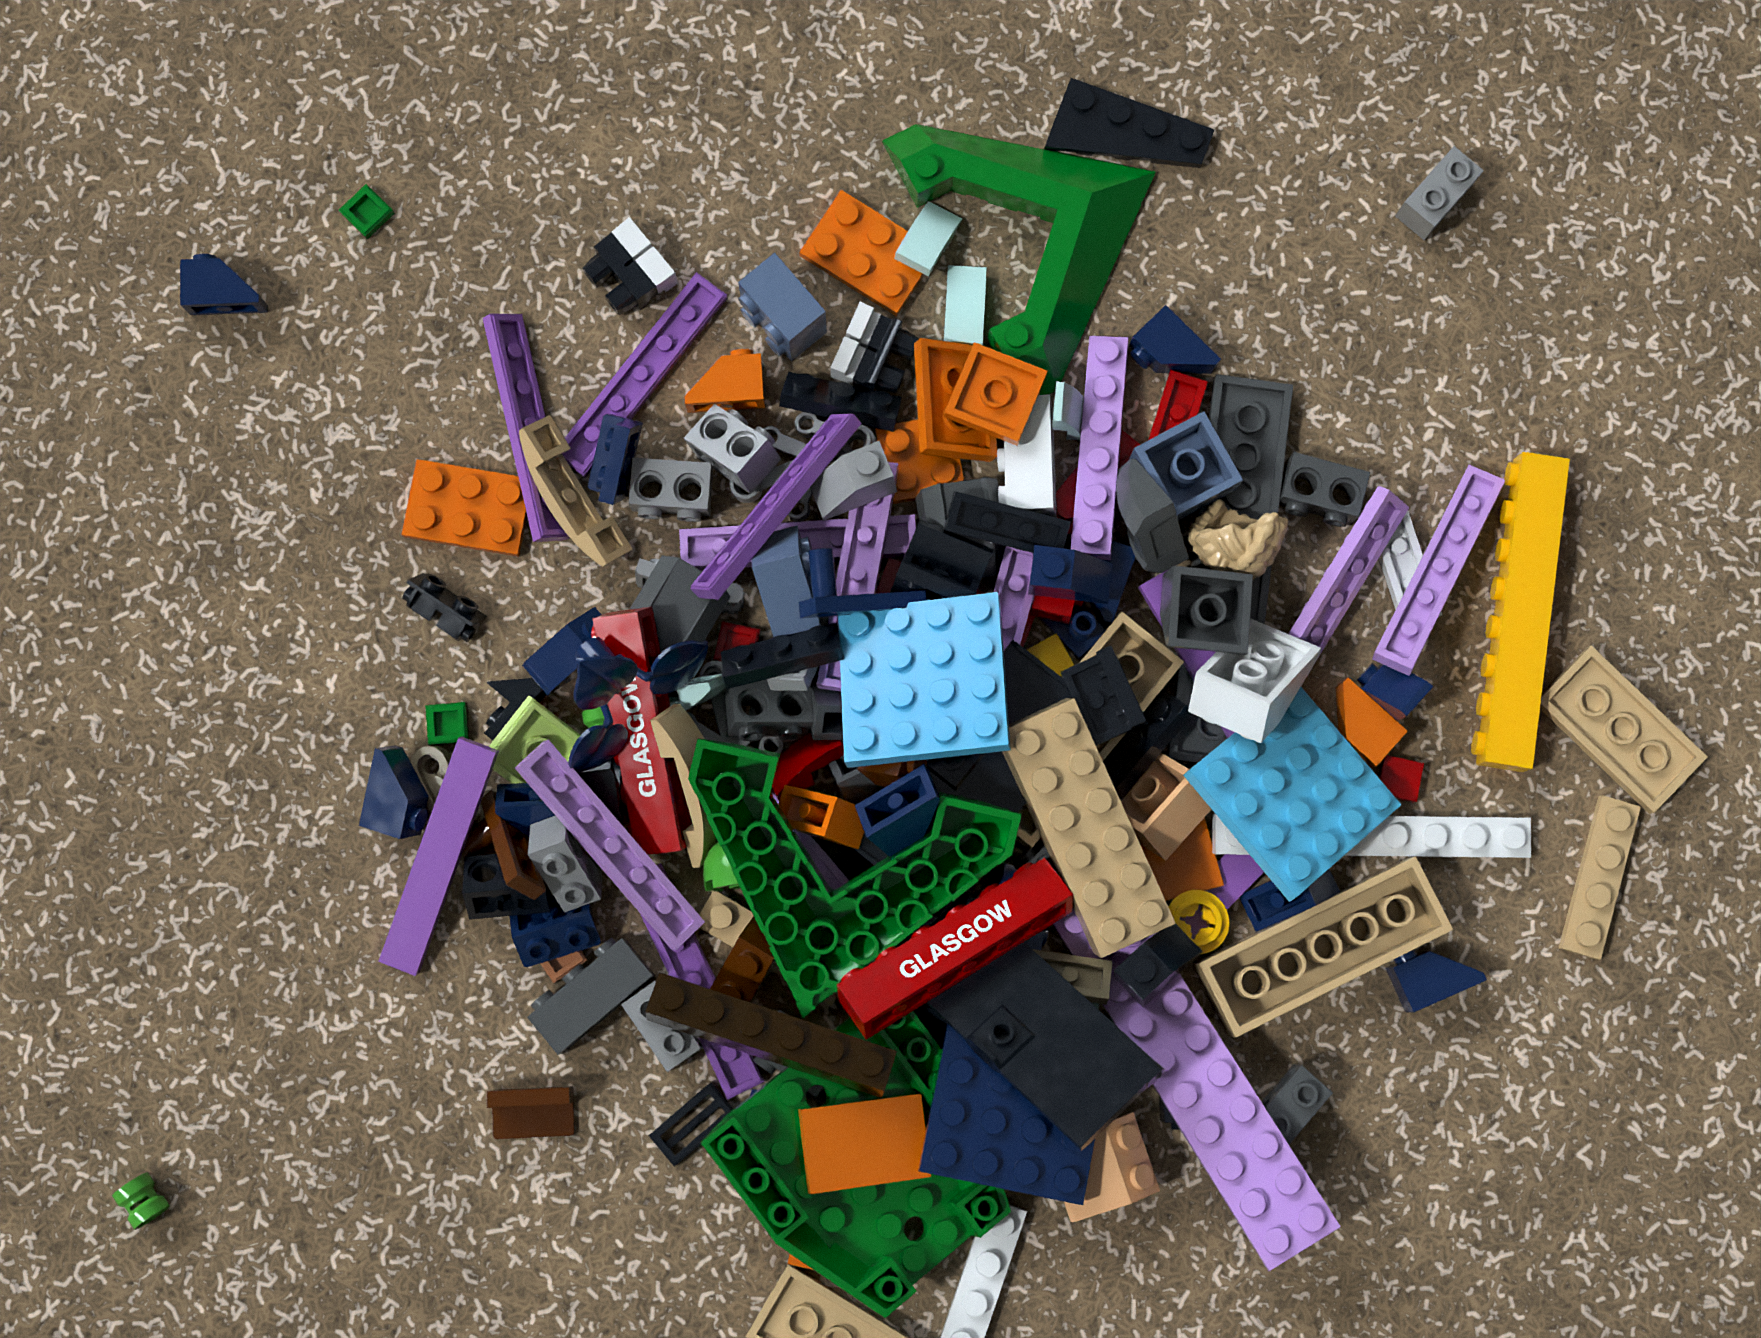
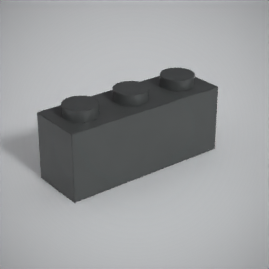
(589, 994)

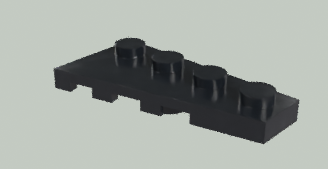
(1114, 126)

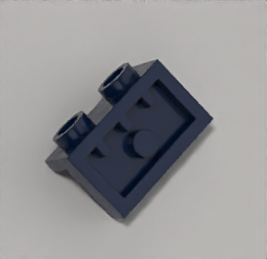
(613, 458)
(553, 933)

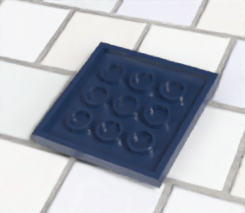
(993, 1135)

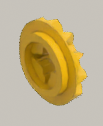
(1212, 911)

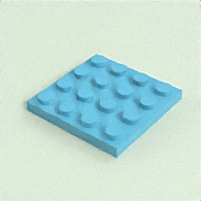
(924, 681)
(1294, 796)

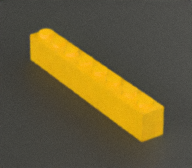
(1521, 612)

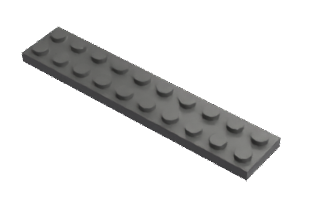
(1253, 427)

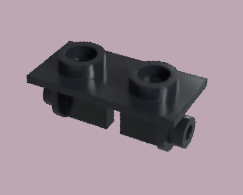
(459, 613)

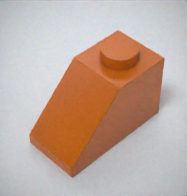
(730, 383)
(1366, 723)
(822, 816)

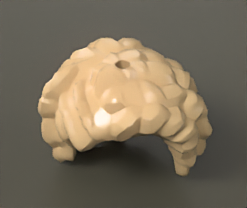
(1236, 541)

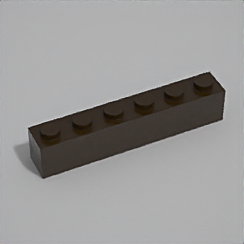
(770, 1035)

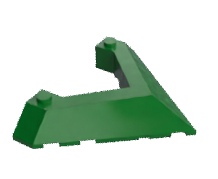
(1082, 197)
(826, 932)

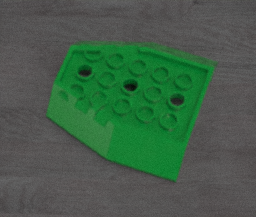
(856, 1232)

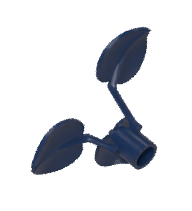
(604, 675)

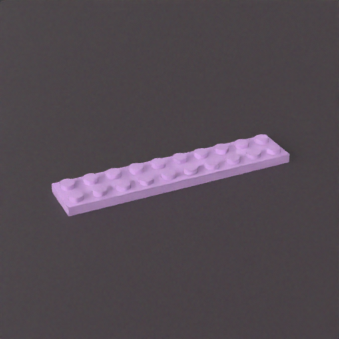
(1217, 1112)

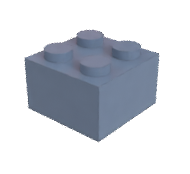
(781, 307)
(1189, 465)
(784, 580)

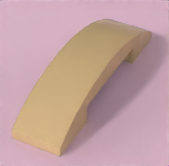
(565, 496)
(677, 739)

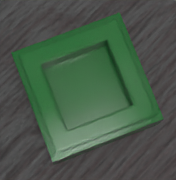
(366, 211)
(446, 723)

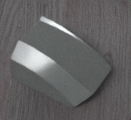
(934, 505)
(1149, 519)
(675, 606)

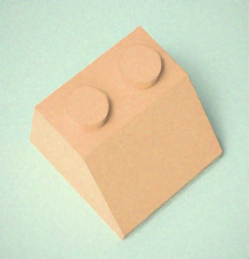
(1164, 807)
(1118, 1170)

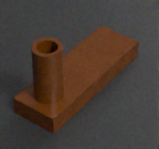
(510, 848)

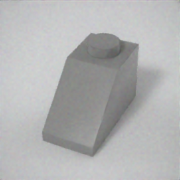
(853, 481)

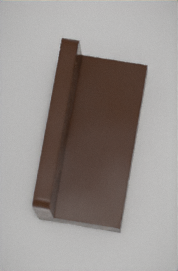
(532, 1112)

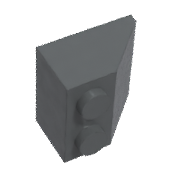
(1206, 609)

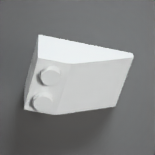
(1255, 688)

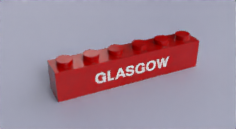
(650, 782)
(954, 947)

